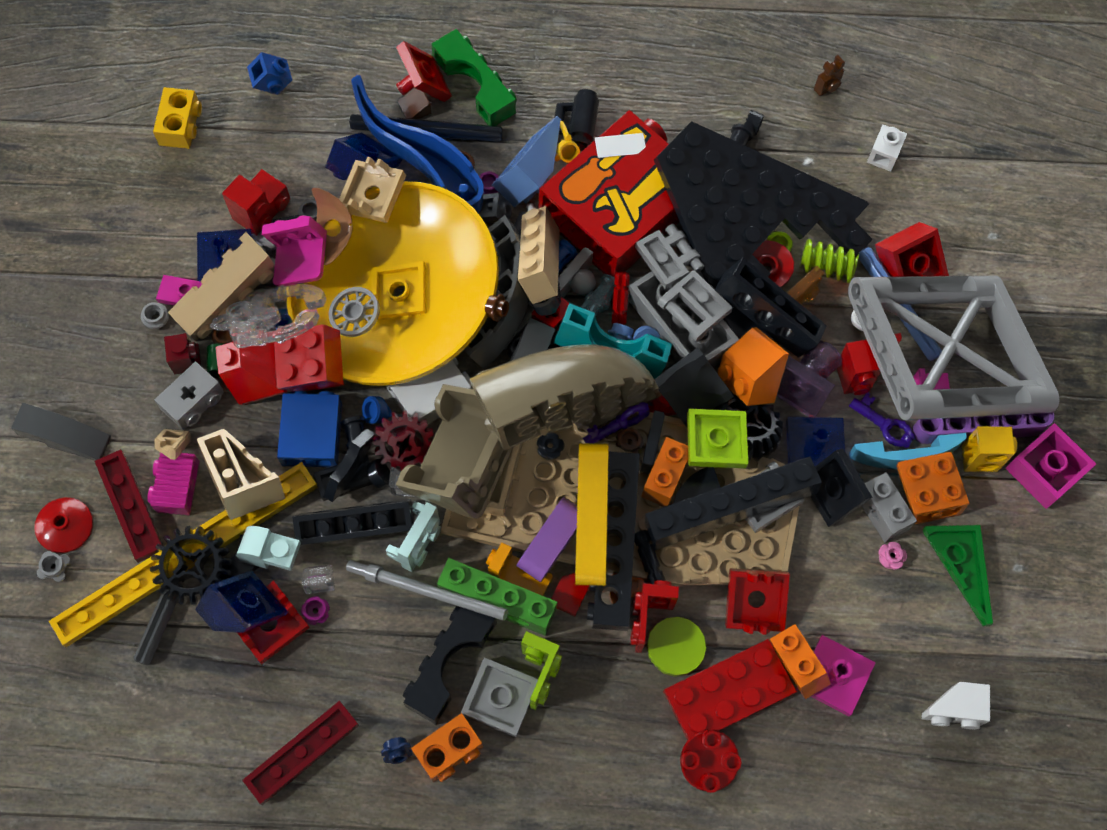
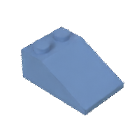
(530, 166)

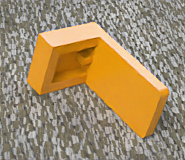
(504, 566)

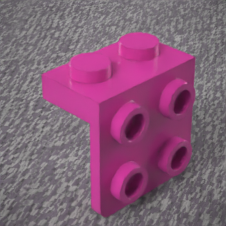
(298, 251)

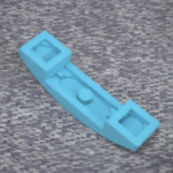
(874, 454)

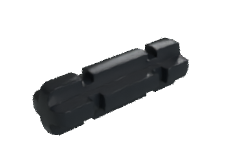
(648, 556)

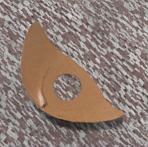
(330, 208)

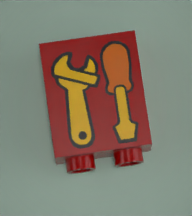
(612, 199)

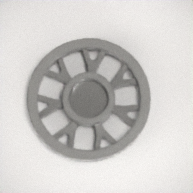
(354, 311)

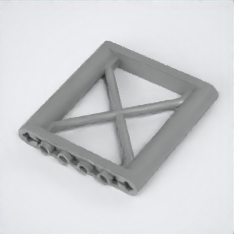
(1030, 395)

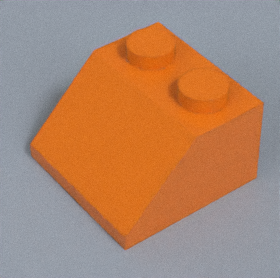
(754, 368)

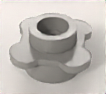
(45, 563)

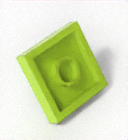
(717, 438)

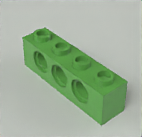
(523, 605)

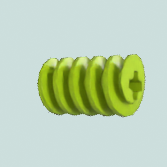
(829, 260)

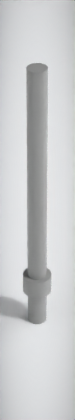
(377, 574)

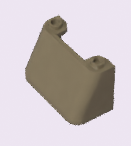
(462, 458)

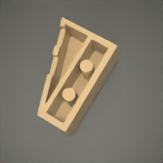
(237, 475)

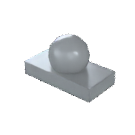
(577, 275)

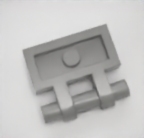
(662, 258)

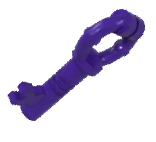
(621, 422)
(885, 425)

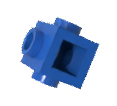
(269, 73)

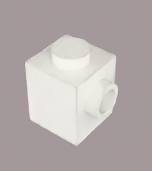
(887, 147)

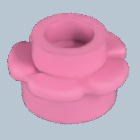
(889, 562)

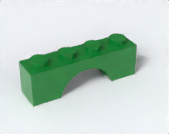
(456, 56)

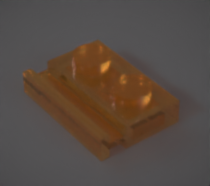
(808, 286)

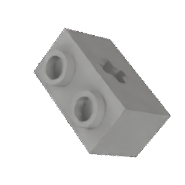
(193, 382)
(887, 508)

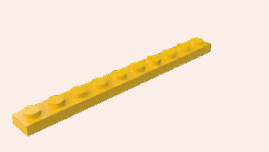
(138, 582)

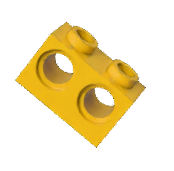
(172, 117)
(988, 449)

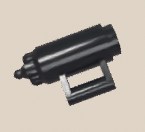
(583, 117)

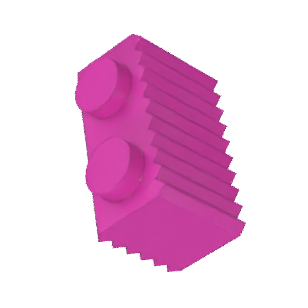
(174, 484)

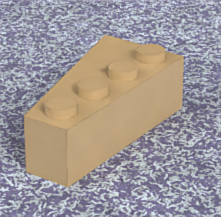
(222, 286)

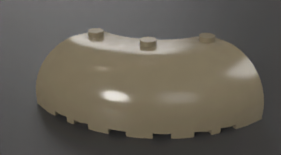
(560, 389)

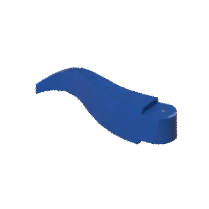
(422, 149)

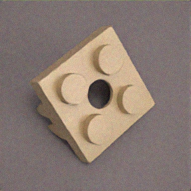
(368, 175)

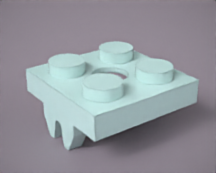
(424, 530)

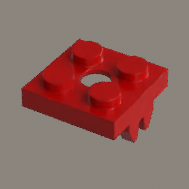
(765, 618)
(288, 628)

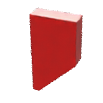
(569, 595)

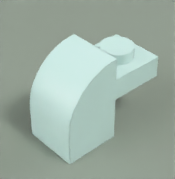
(265, 548)

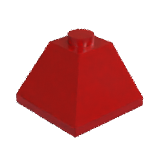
(248, 372)

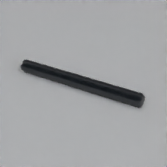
(441, 128)

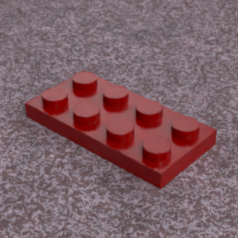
(730, 690)

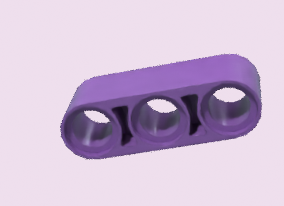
(550, 540)

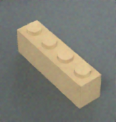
(539, 255)

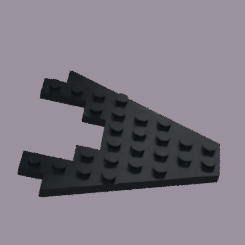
(737, 197)

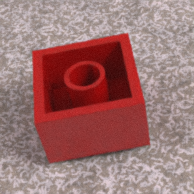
(310, 360)

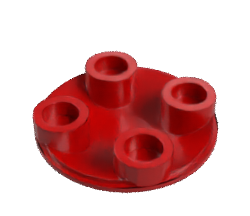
(710, 760)

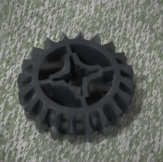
(763, 427)
(174, 547)

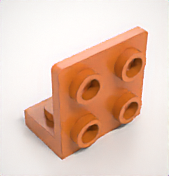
(933, 487)

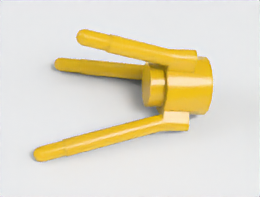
(566, 149)

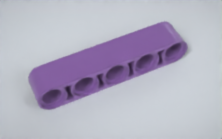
(1024, 425)

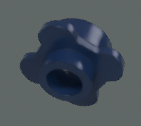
(396, 750)

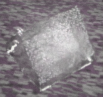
(318, 579)

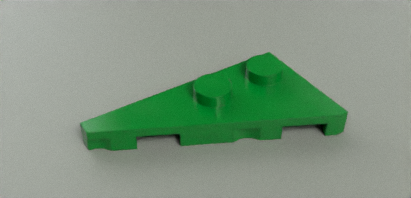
(963, 557)

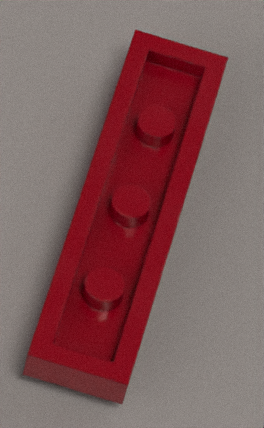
(129, 505)
(300, 753)

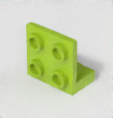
(538, 651)

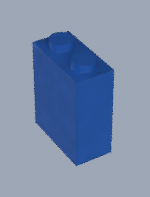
(310, 429)

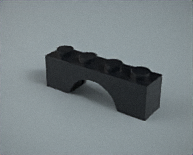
(428, 694)

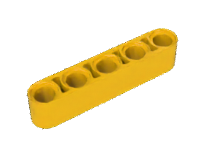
(592, 514)

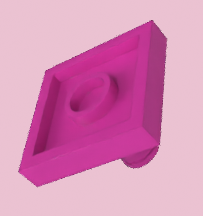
(846, 672)

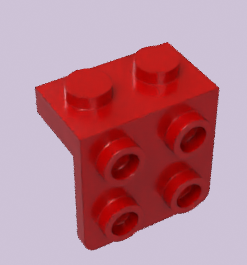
(653, 596)

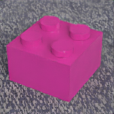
(1050, 466)

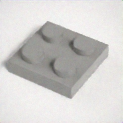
(499, 697)

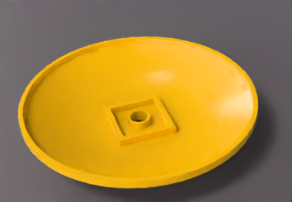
(448, 271)

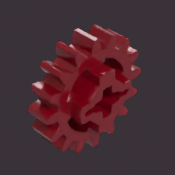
(393, 436)

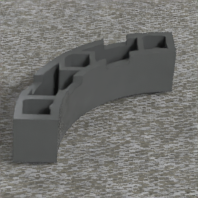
(496, 335)

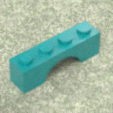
(581, 327)

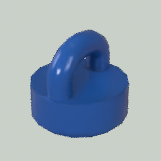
(375, 409)

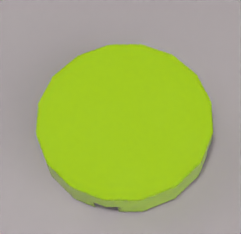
(676, 646)

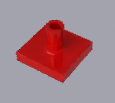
(422, 72)

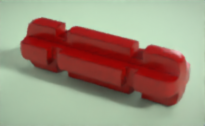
(620, 297)

